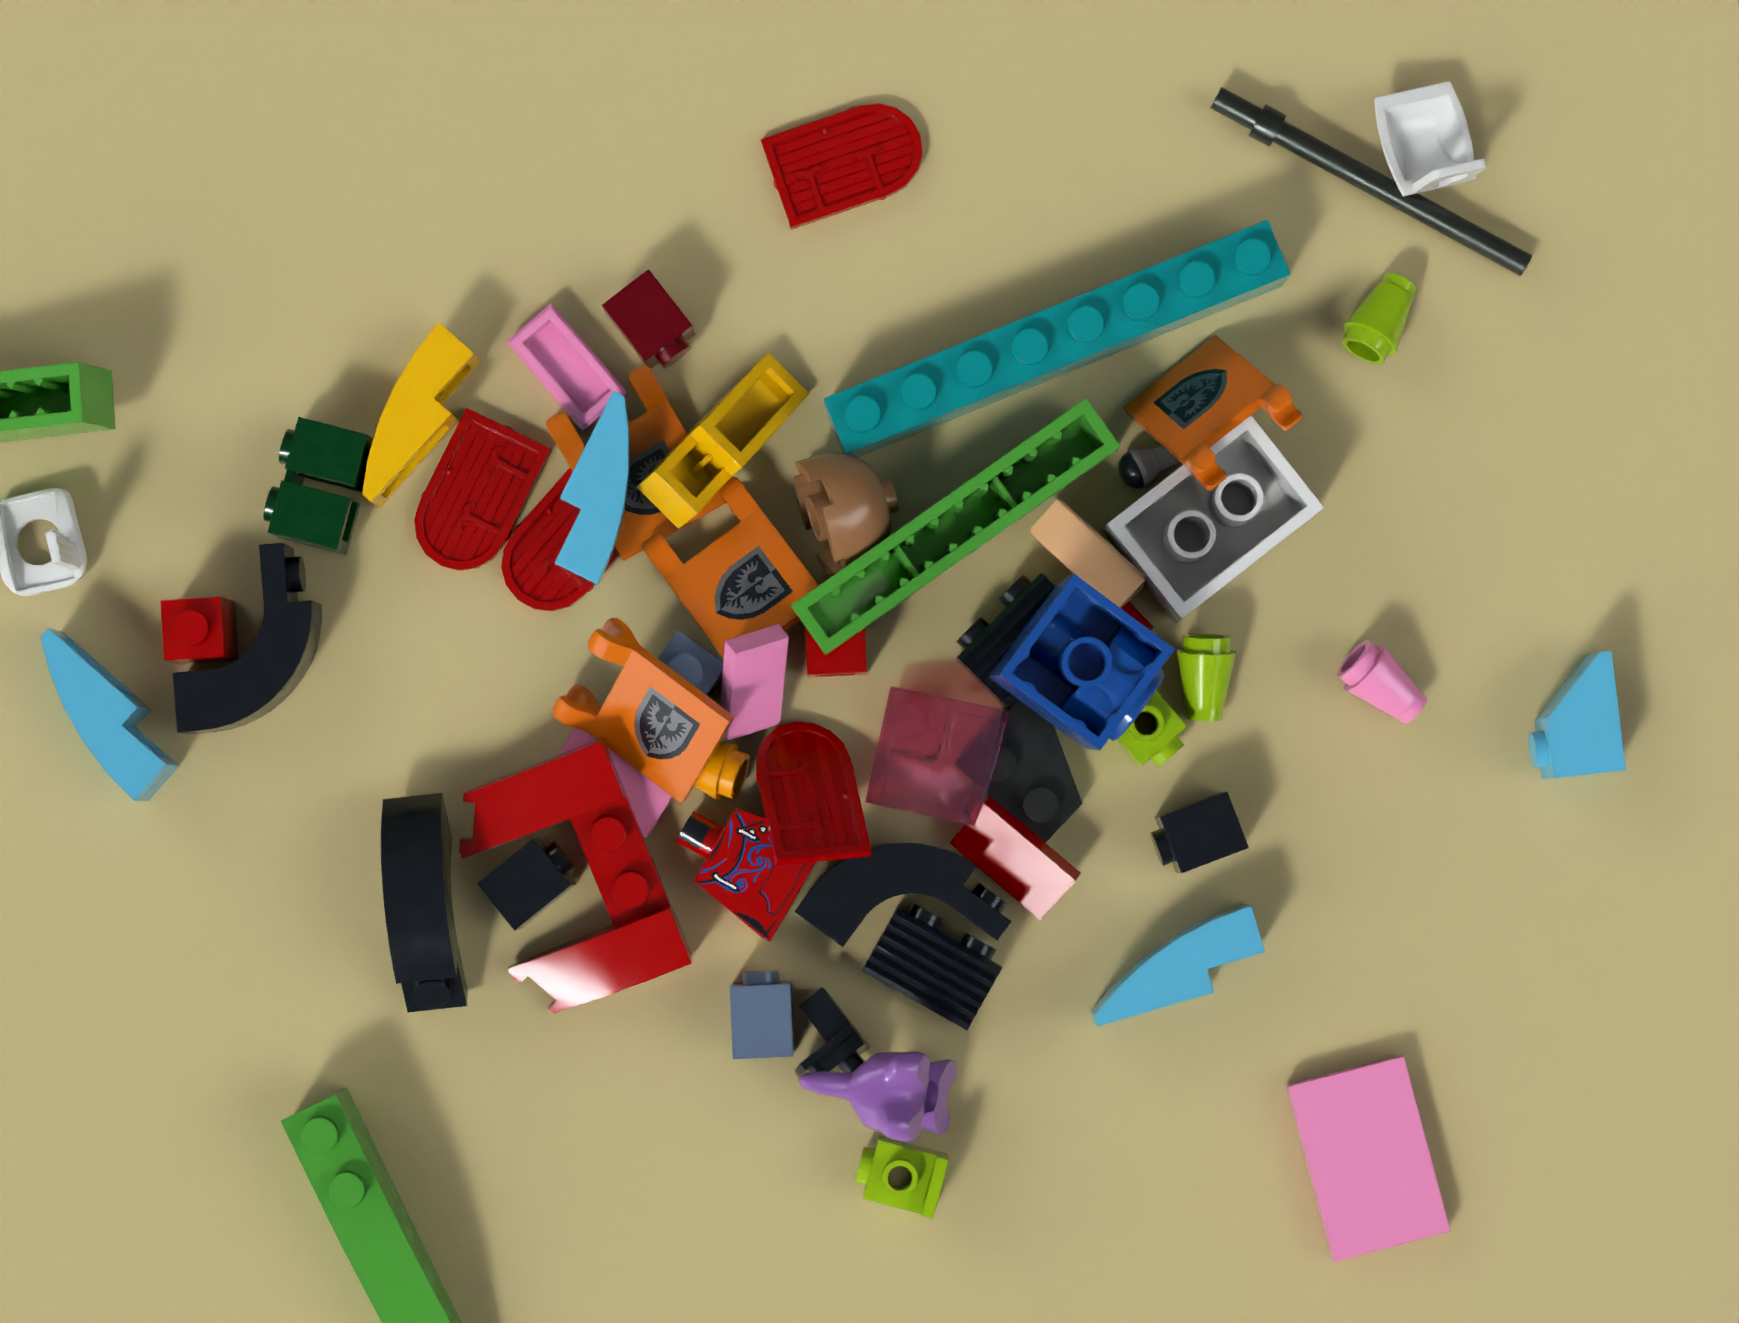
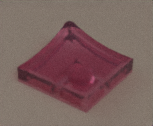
(935, 755)

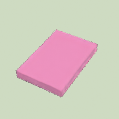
(1368, 1158)

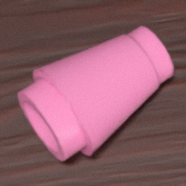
(1379, 680)

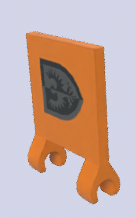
(1204, 402)
(650, 441)
(739, 579)
(650, 714)

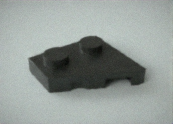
(1033, 773)

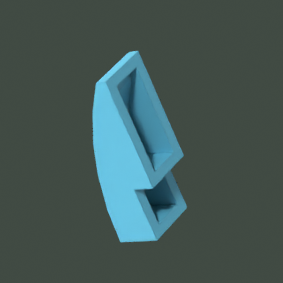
(600, 491)
(106, 718)
(1180, 965)

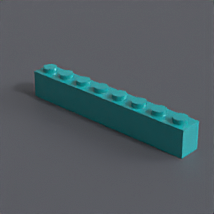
(1057, 340)

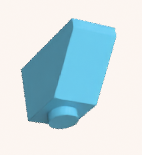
(1580, 724)

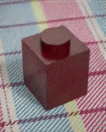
(650, 321)

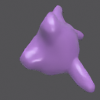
(893, 1092)

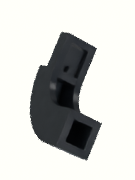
(269, 668)
(859, 884)
(419, 902)

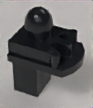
(842, 1038)

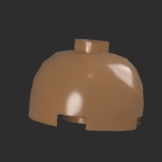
(843, 506)

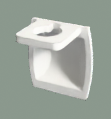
(1426, 139)

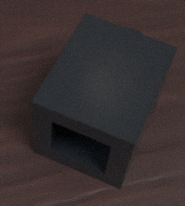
(1198, 833)
(529, 882)

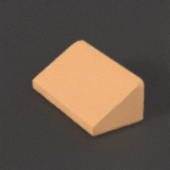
(1087, 553)

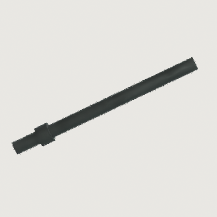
(1269, 126)

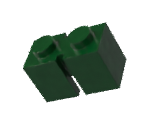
(309, 514)

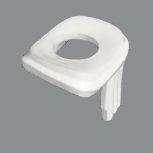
(65, 545)

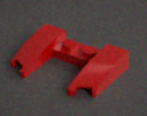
(645, 929)

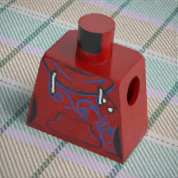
(743, 869)

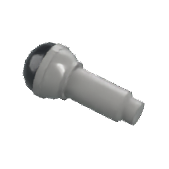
(1142, 466)

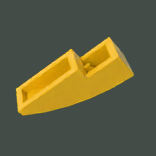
(415, 413)
(723, 440)

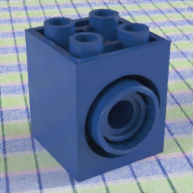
(1084, 664)

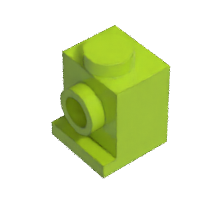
(1162, 742)
(927, 1174)

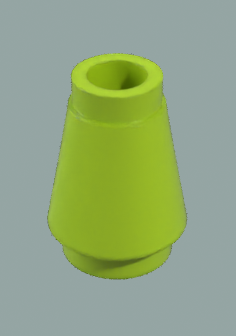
(1379, 321)
(1205, 674)

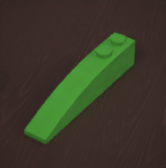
(55, 401)
(956, 526)
(367, 1213)

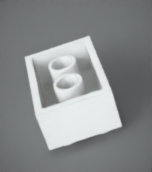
(1201, 539)

